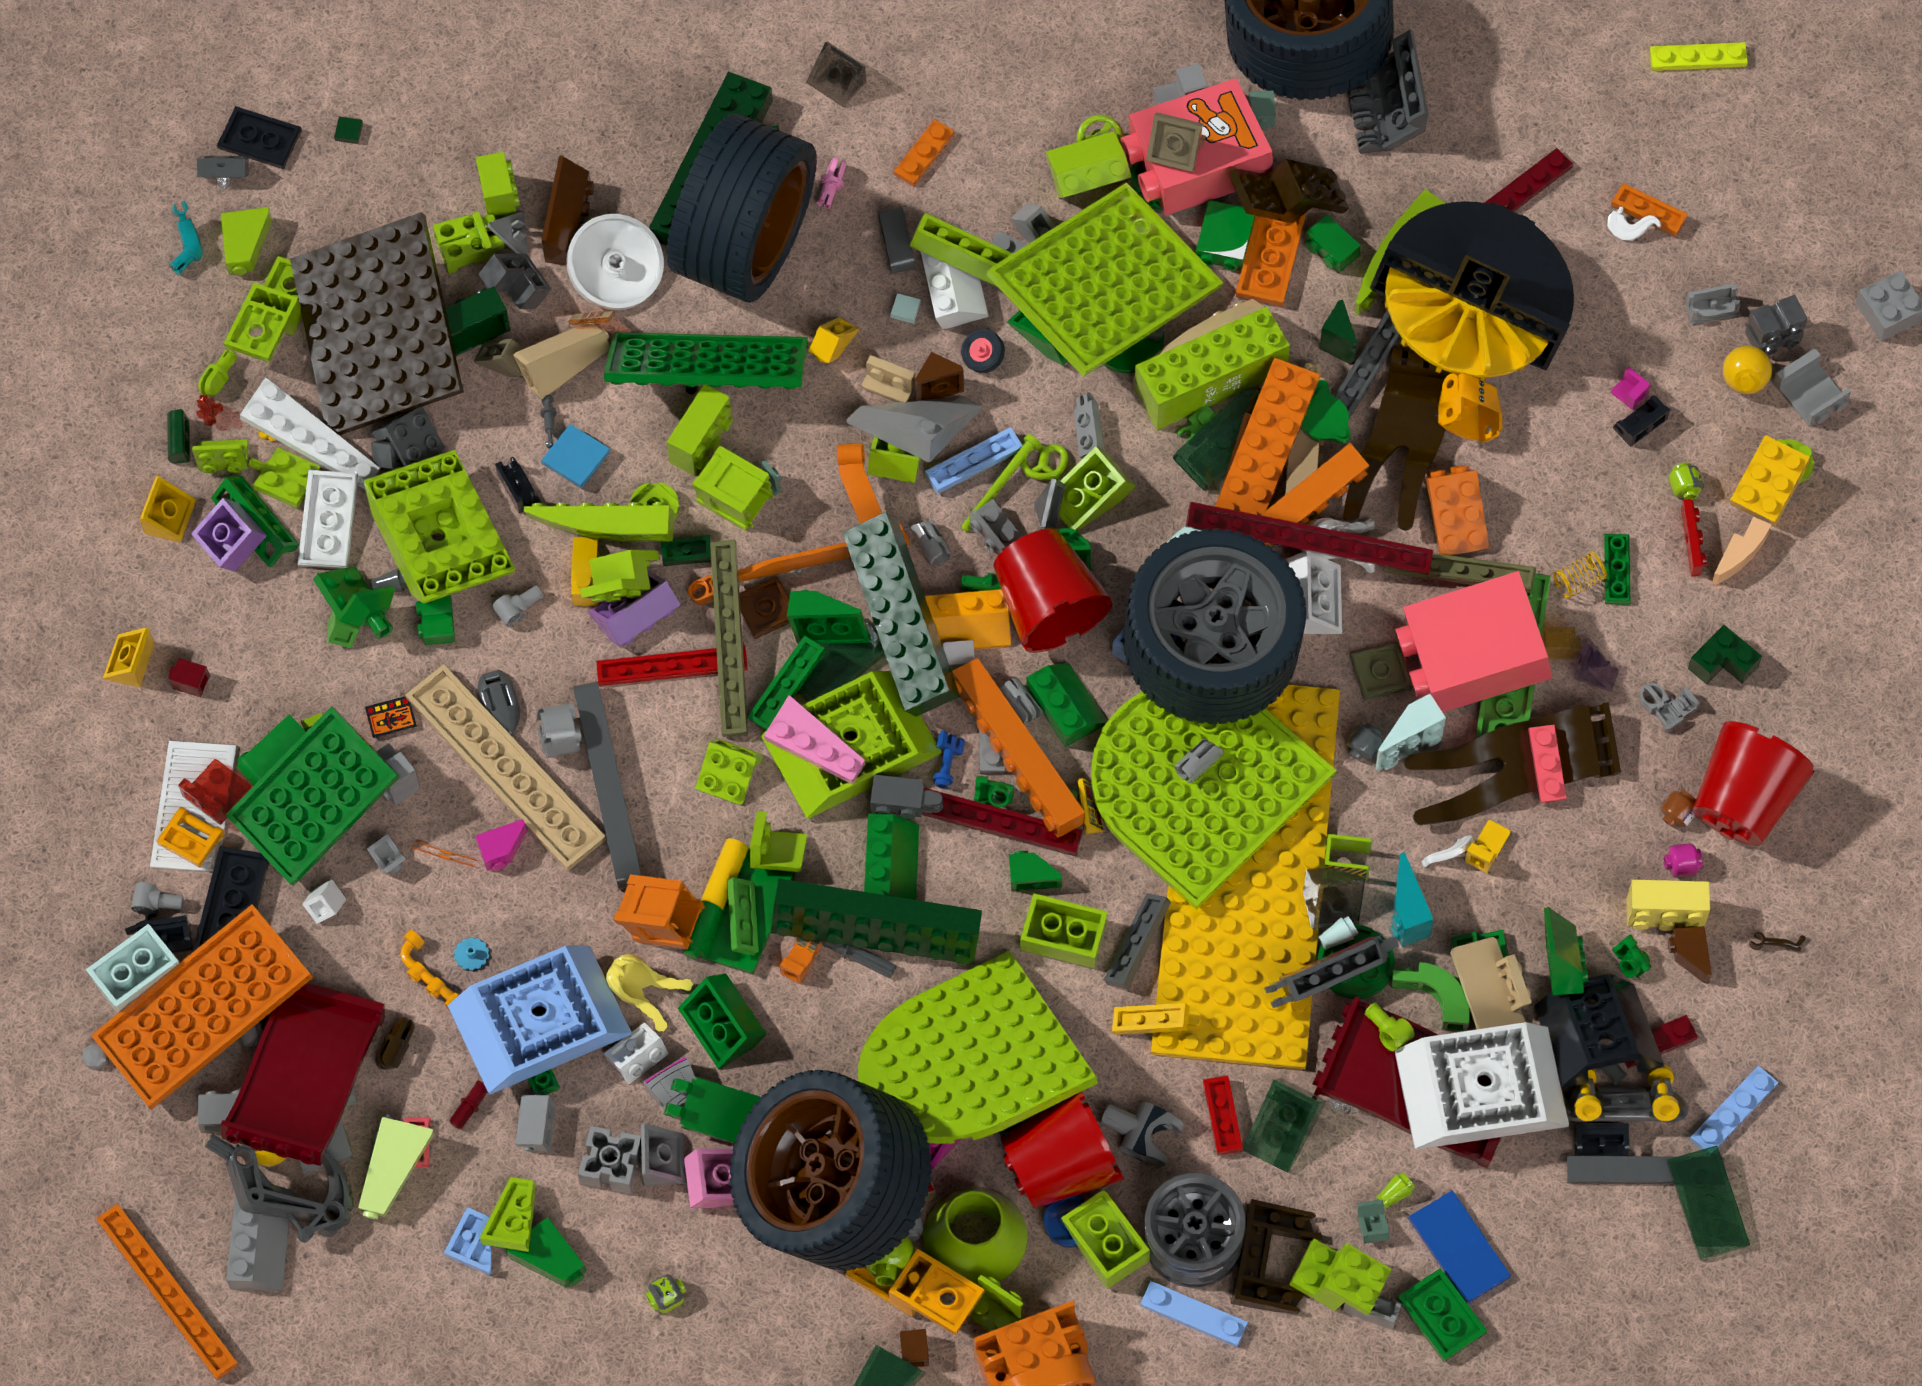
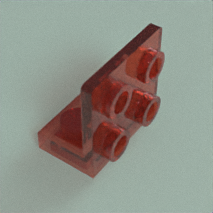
(215, 790)

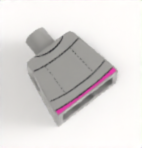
(659, 1084)

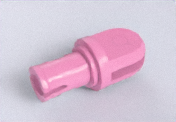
(831, 183)

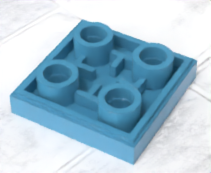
(575, 456)

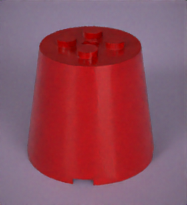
(1049, 590)
(1750, 783)
(1060, 1153)

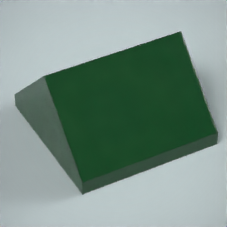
(1338, 335)

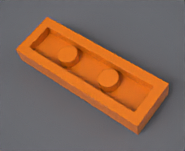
(924, 152)
(1641, 205)

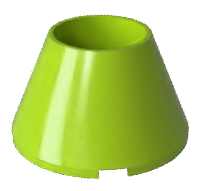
(992, 1258)

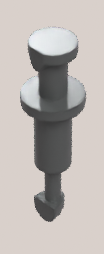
(548, 414)

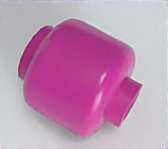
(1683, 860)

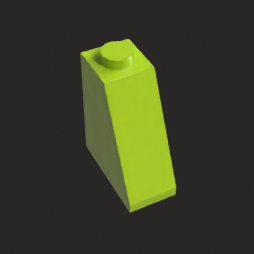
(244, 238)

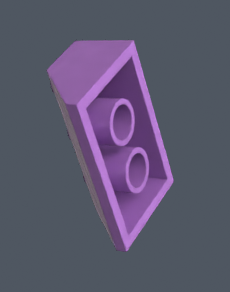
(630, 616)

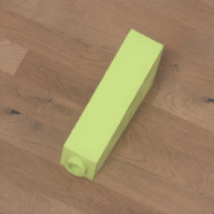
(392, 1161)

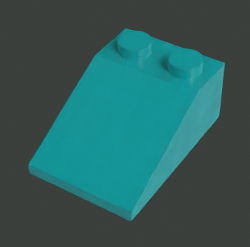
(1411, 914)

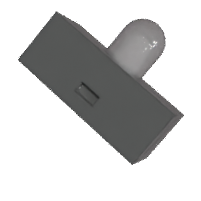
(223, 169)

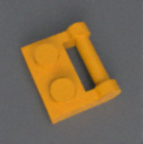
(187, 844)

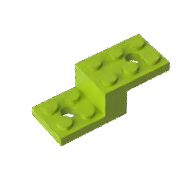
(269, 309)

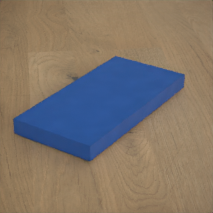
(1459, 1247)

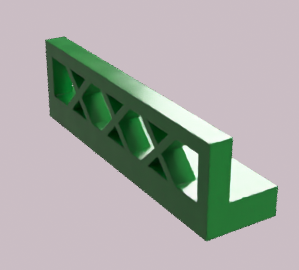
(249, 500)

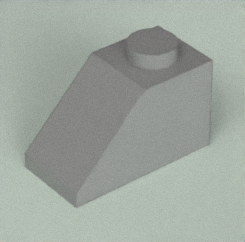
(1032, 222)

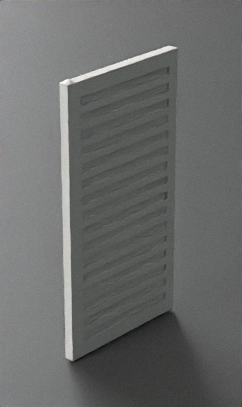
(188, 762)

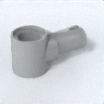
(513, 608)
(149, 898)

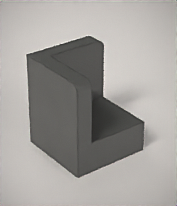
(385, 455)

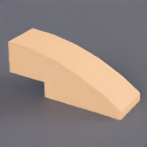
(1742, 550)

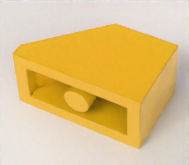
(832, 339)

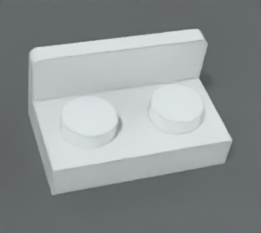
(637, 1053)

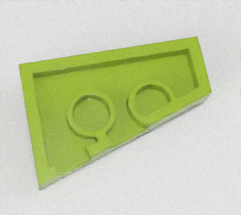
(512, 1216)

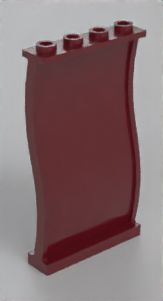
(303, 1073)
(1368, 1078)

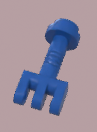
(950, 747)

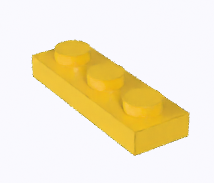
(1150, 1018)

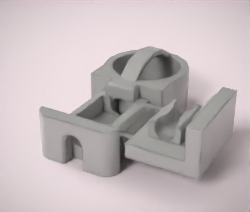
(1670, 710)

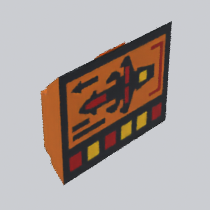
(390, 716)

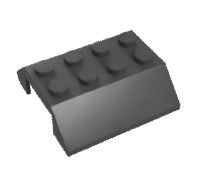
(1391, 101)

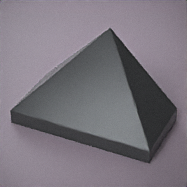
(1049, 504)

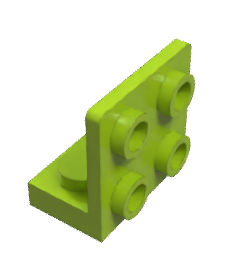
(221, 455)
(727, 770)
(775, 849)
(996, 1306)

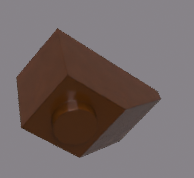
(1691, 951)

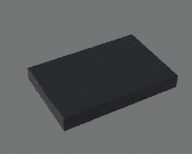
(259, 137)

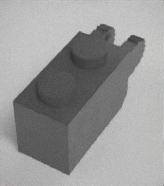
(903, 797)

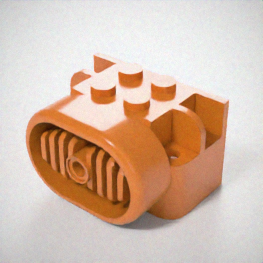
(1036, 1351)

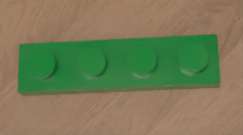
(787, 681)

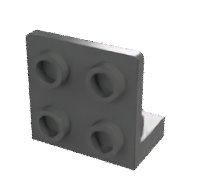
(411, 436)

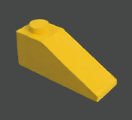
(581, 576)

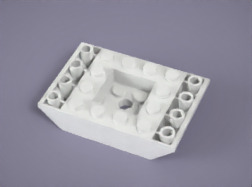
(1453, 1108)

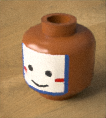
(1678, 809)

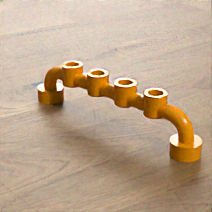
(418, 971)

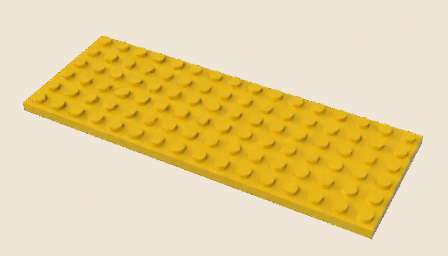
(1253, 928)

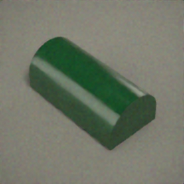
(178, 437)

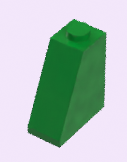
(550, 1256)

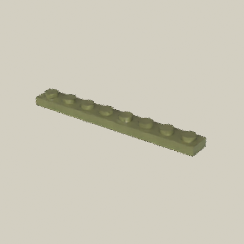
(729, 638)

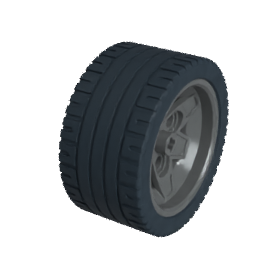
(1236, 570)

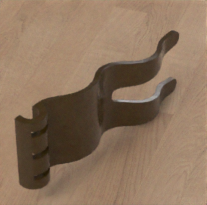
(1404, 420)
(1512, 745)

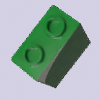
(1224, 235)

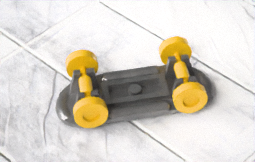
(1627, 1103)

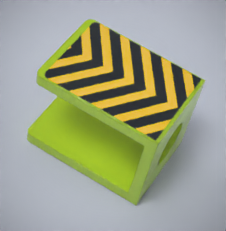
(1350, 844)

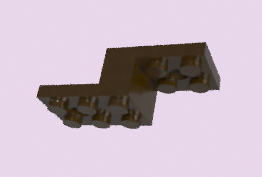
(1289, 191)

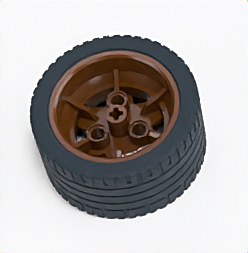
(1309, 44)
(741, 207)
(860, 1181)

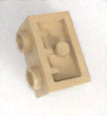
(888, 380)

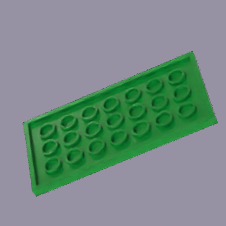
(706, 360)

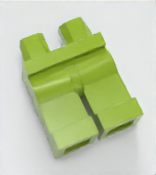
(466, 240)

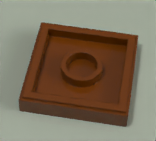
(765, 607)

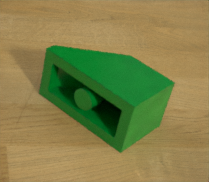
(1032, 872)

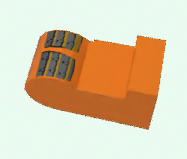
(800, 959)

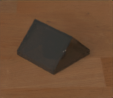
(837, 75)

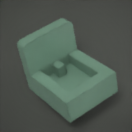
(1372, 1221)

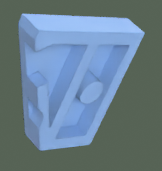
(466, 1243)

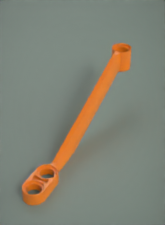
(855, 480)
(780, 565)

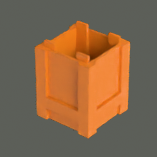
(659, 911)

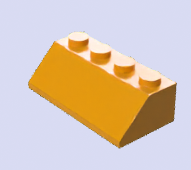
(972, 616)

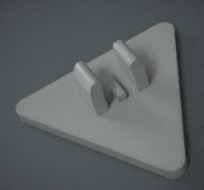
(512, 232)

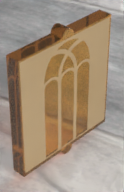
(591, 317)

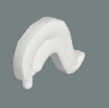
(1623, 230)
(1457, 849)

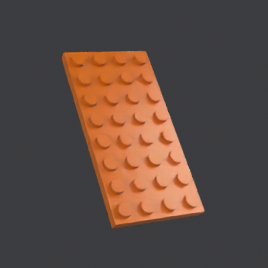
(201, 1006)

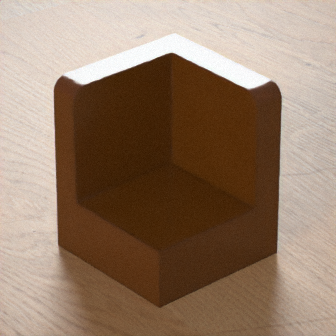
(915, 1347)

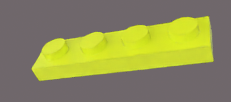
(1698, 56)

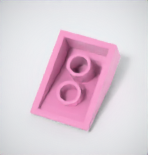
(709, 1178)

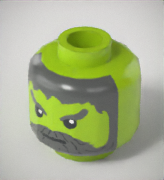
(1686, 481)
(665, 1293)

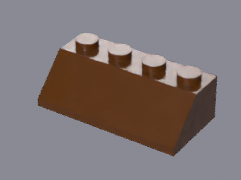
(565, 209)

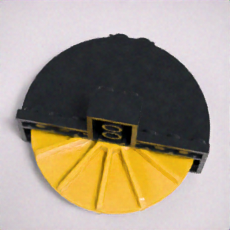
(1476, 289)

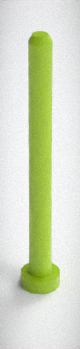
(1030, 443)

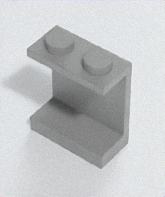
(1810, 389)

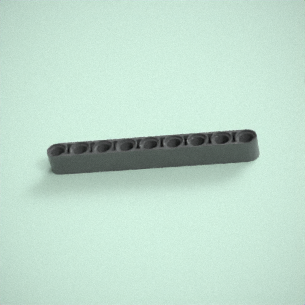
(607, 782)

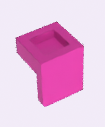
(1631, 388)

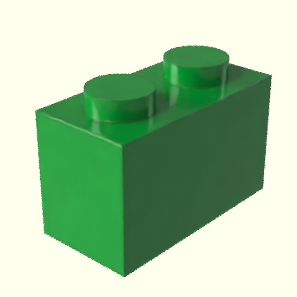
(1332, 244)

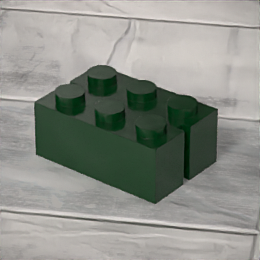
(477, 320)

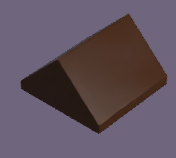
(939, 378)

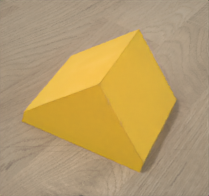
(166, 511)
(130, 657)

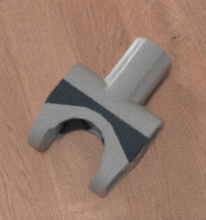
(1139, 1128)

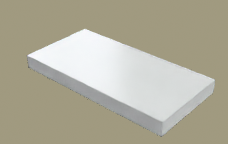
(328, 519)

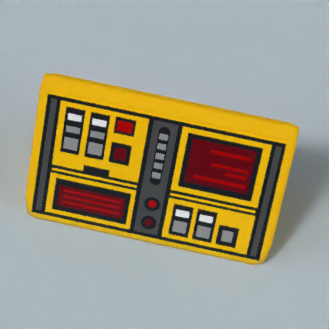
(1092, 818)

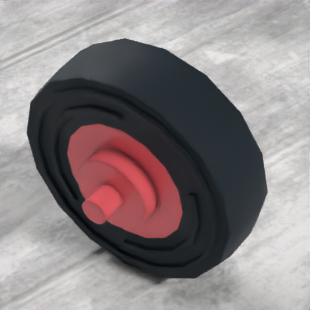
(982, 351)

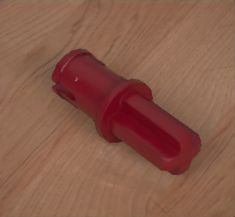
(468, 1105)

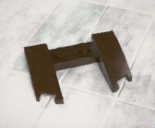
(1261, 1223)

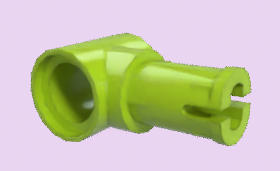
(1392, 1032)

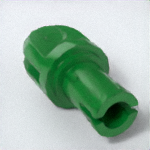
(979, 583)

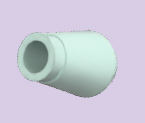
(1339, 933)

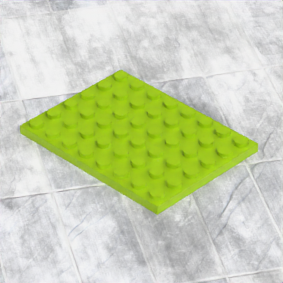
(1104, 279)

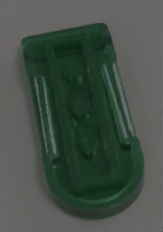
(1211, 448)

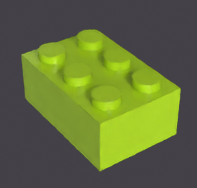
(700, 430)
(1064, 930)

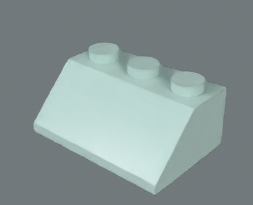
(132, 968)

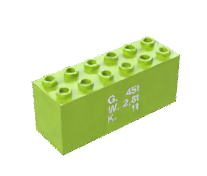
(1210, 368)

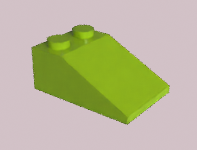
(892, 462)
(1093, 489)
(1106, 1239)

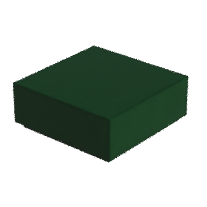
(348, 130)

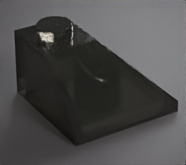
(1332, 896)

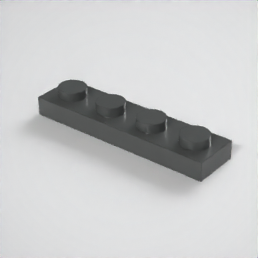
(1137, 941)

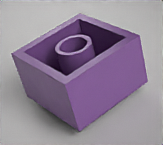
(228, 534)

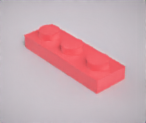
(1547, 764)

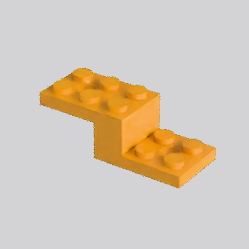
(921, 1288)

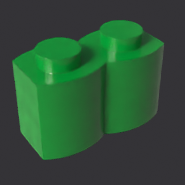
(437, 621)

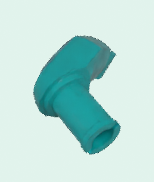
(191, 242)

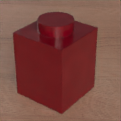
(189, 677)

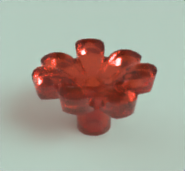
(208, 409)

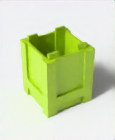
(733, 488)

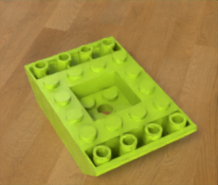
(429, 500)
(886, 739)

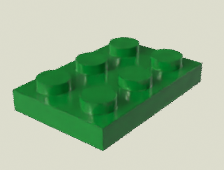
(1442, 1315)

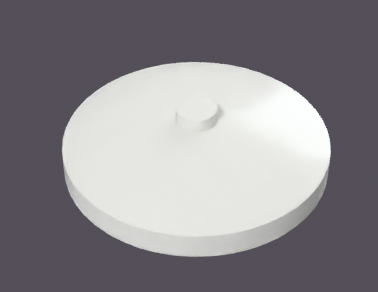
(615, 262)

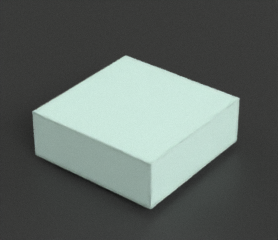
(905, 308)

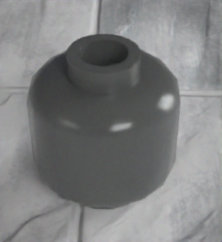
(1364, 741)

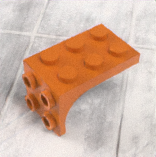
(1457, 510)

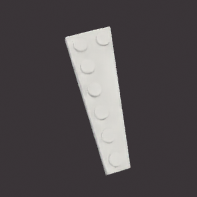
(296, 427)

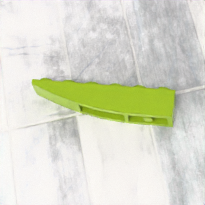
(1366, 295)
(608, 521)

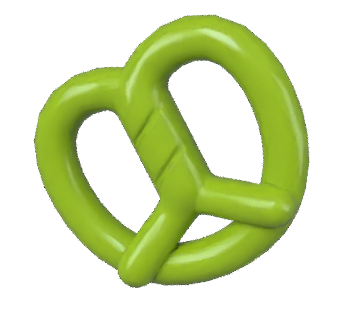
(1043, 463)

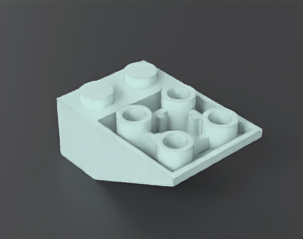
(1417, 727)

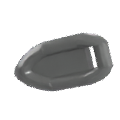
(500, 699)

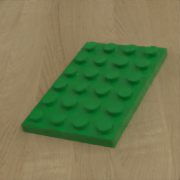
(312, 796)

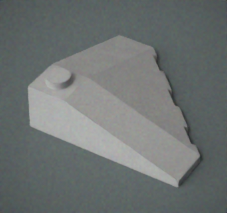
(917, 426)

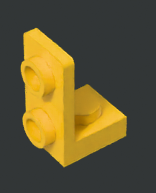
(1487, 846)

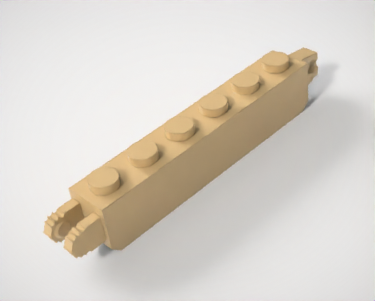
(1304, 454)

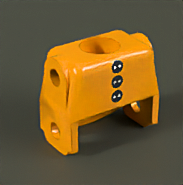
(1470, 408)

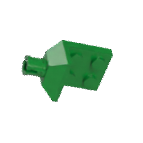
(354, 601)

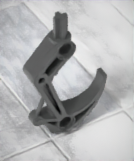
(258, 1197)

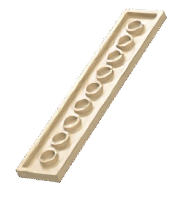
(505, 767)

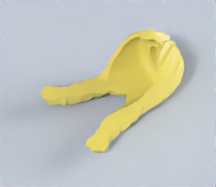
(630, 975)

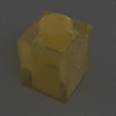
(1561, 643)

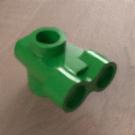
(987, 792)
(1634, 961)

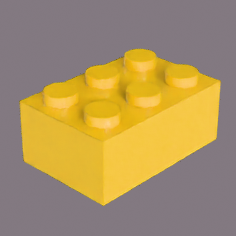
(1770, 480)

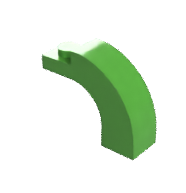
(1441, 986)

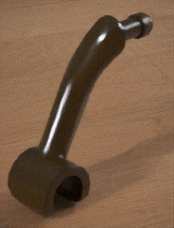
(1776, 942)

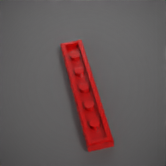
(659, 666)

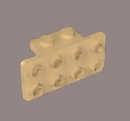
(1491, 983)

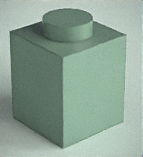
(1263, 107)

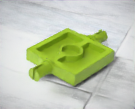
(283, 477)

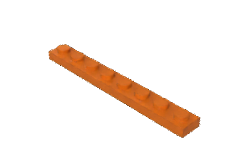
(167, 1292)

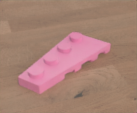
(810, 740)

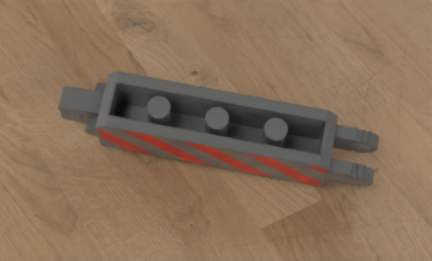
(1332, 969)

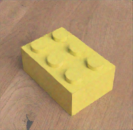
(1667, 904)

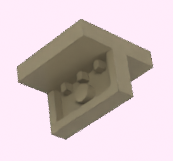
(1175, 142)

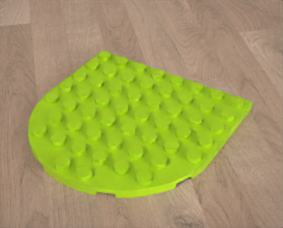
(1204, 828)
(975, 1054)

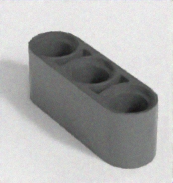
(896, 239)

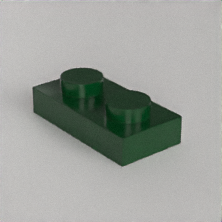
(686, 550)

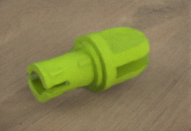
(217, 374)

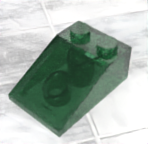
(1283, 1124)

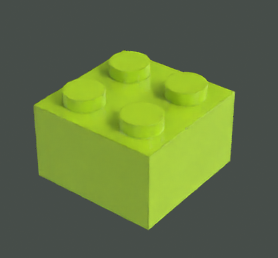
(498, 184)

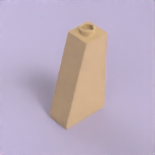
(561, 357)

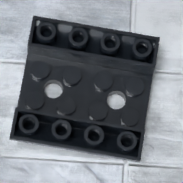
(1579, 1027)

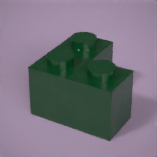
(1727, 652)

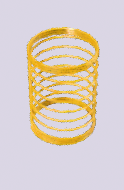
(1563, 576)

